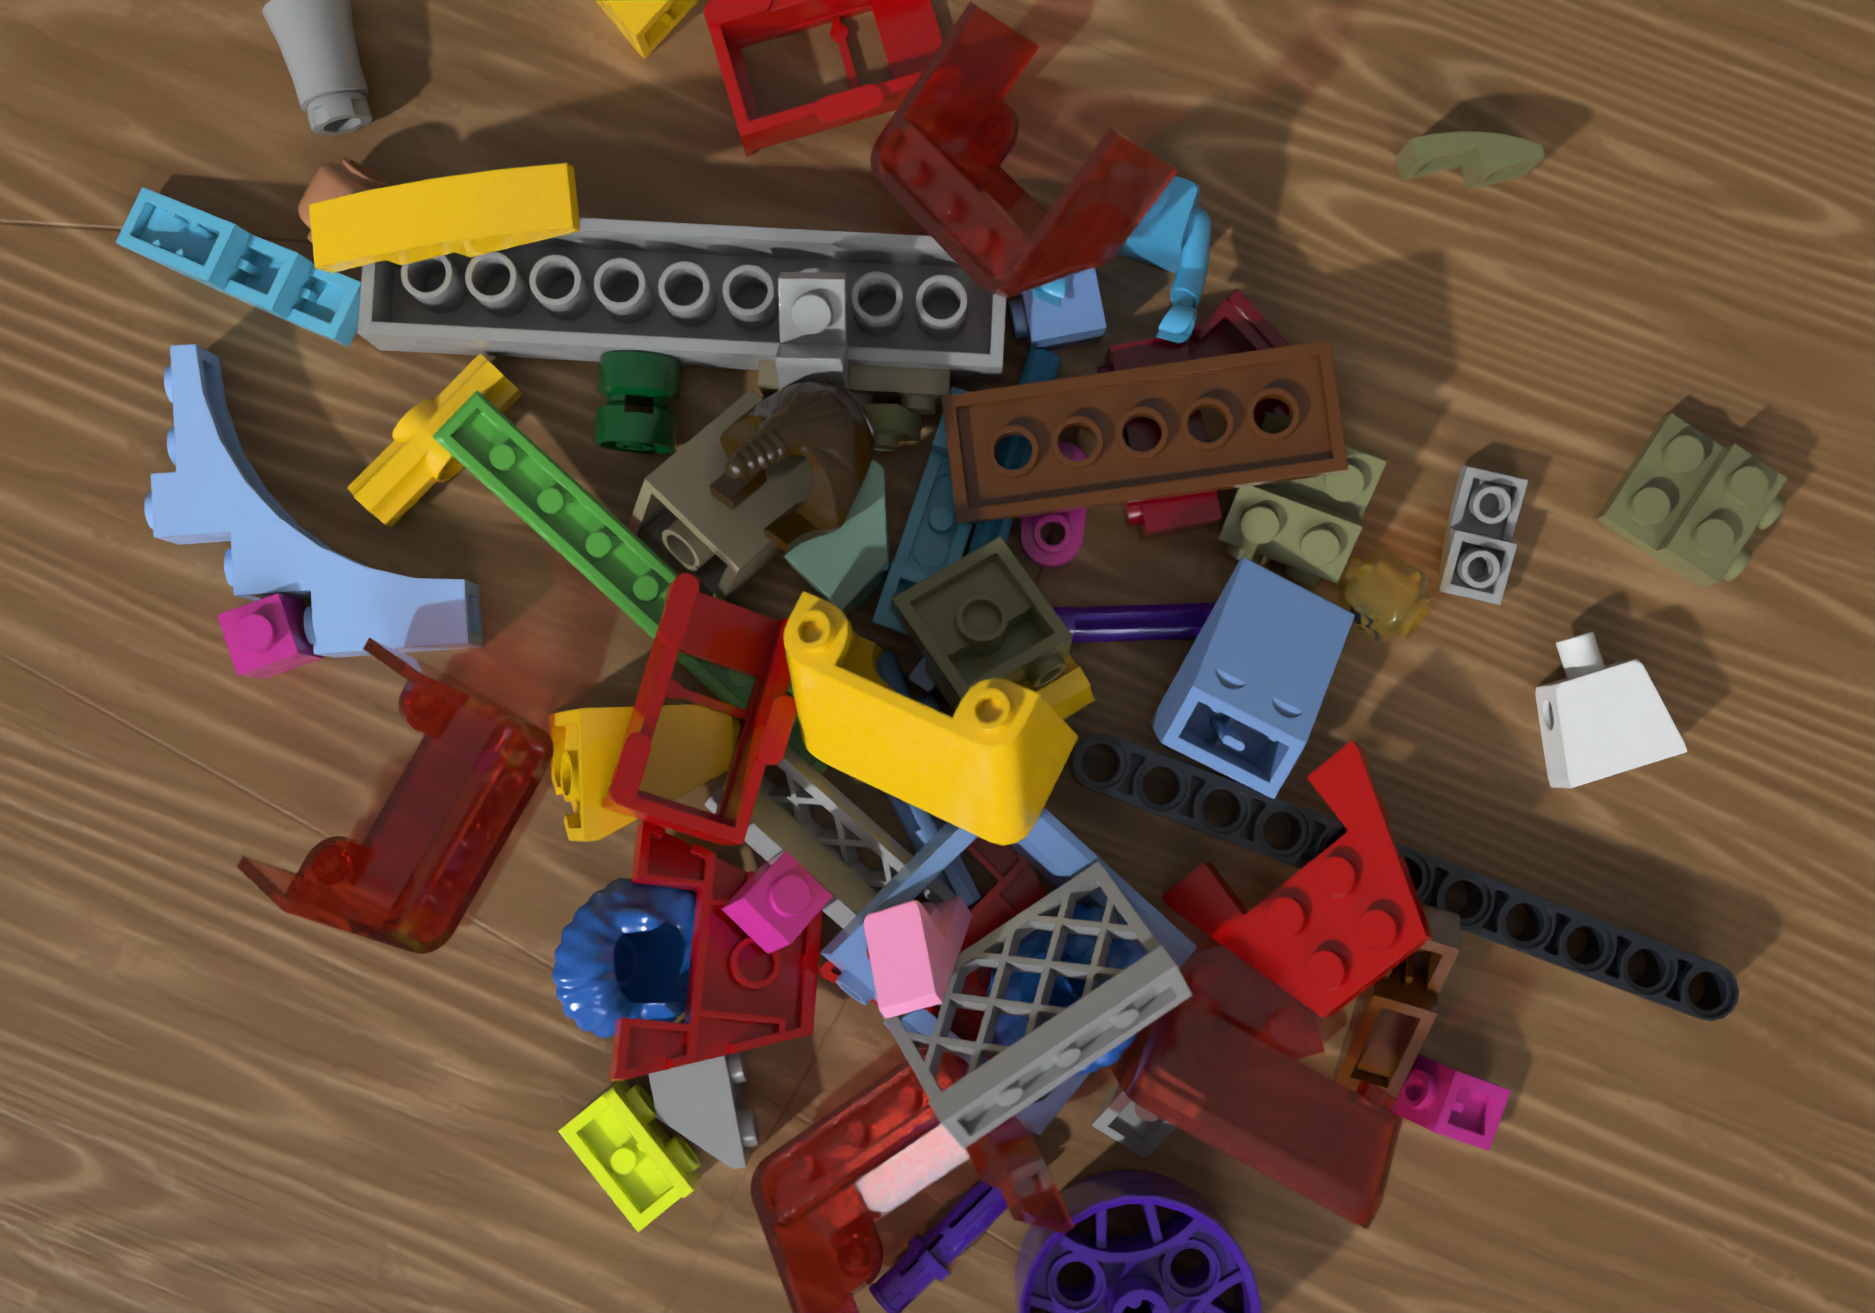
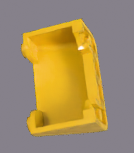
(975, 770)

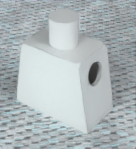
(1601, 717)

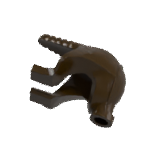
(808, 420)

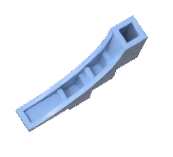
(223, 499)

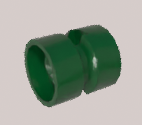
(638, 381)

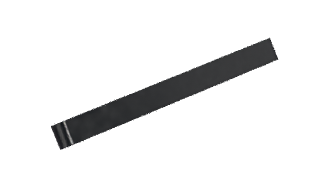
(1489, 901)

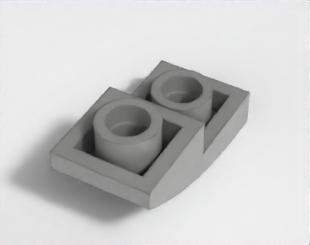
(1480, 534)

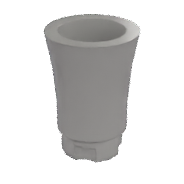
(322, 61)

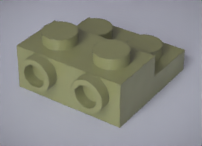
(1694, 502)
(1303, 521)
(983, 624)

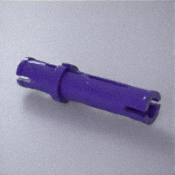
(938, 1248)

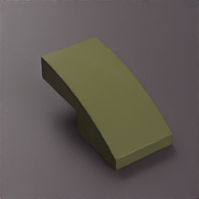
(1482, 156)

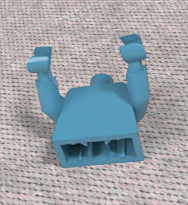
(1170, 238)

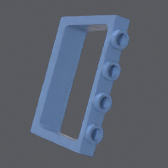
(1057, 857)

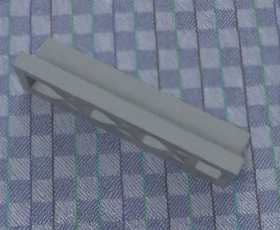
(784, 822)

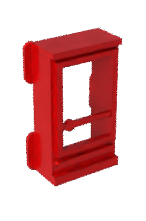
(905, 30)
(733, 640)

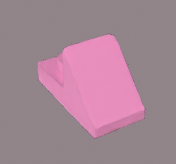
(915, 952)

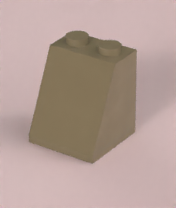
(699, 532)

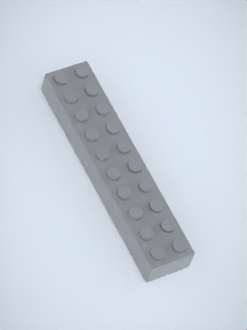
(685, 295)

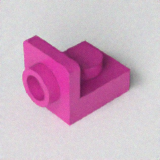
(1452, 1102)

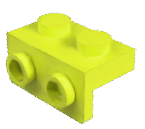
(632, 1153)

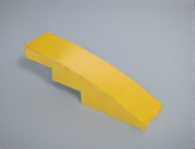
(445, 216)

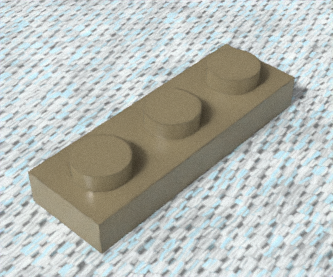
(909, 387)

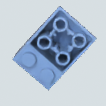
(1254, 678)

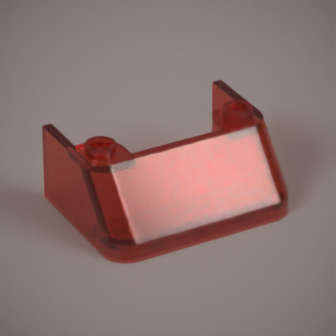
(945, 169)
(436, 828)
(1264, 1107)
(864, 1161)

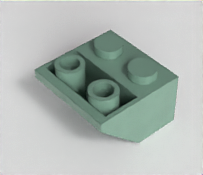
(855, 558)

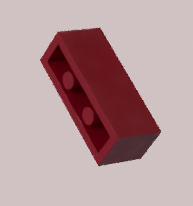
(1142, 434)

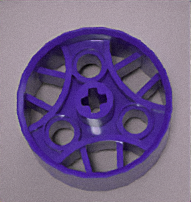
(1135, 1269)

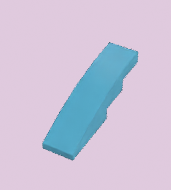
(242, 265)

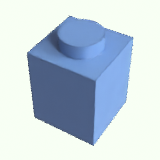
(1053, 327)

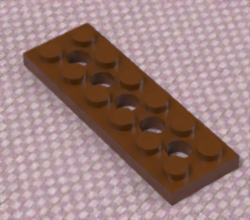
(1169, 395)

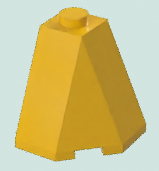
(686, 751)

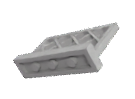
(1071, 1035)

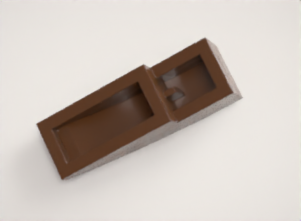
(1399, 1011)

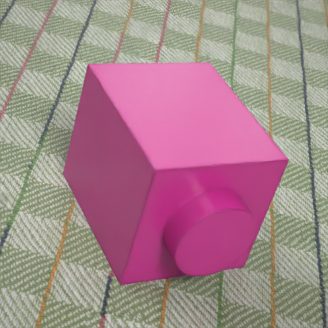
(267, 636)
(777, 902)

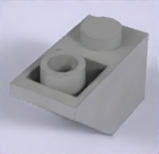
(707, 1107)

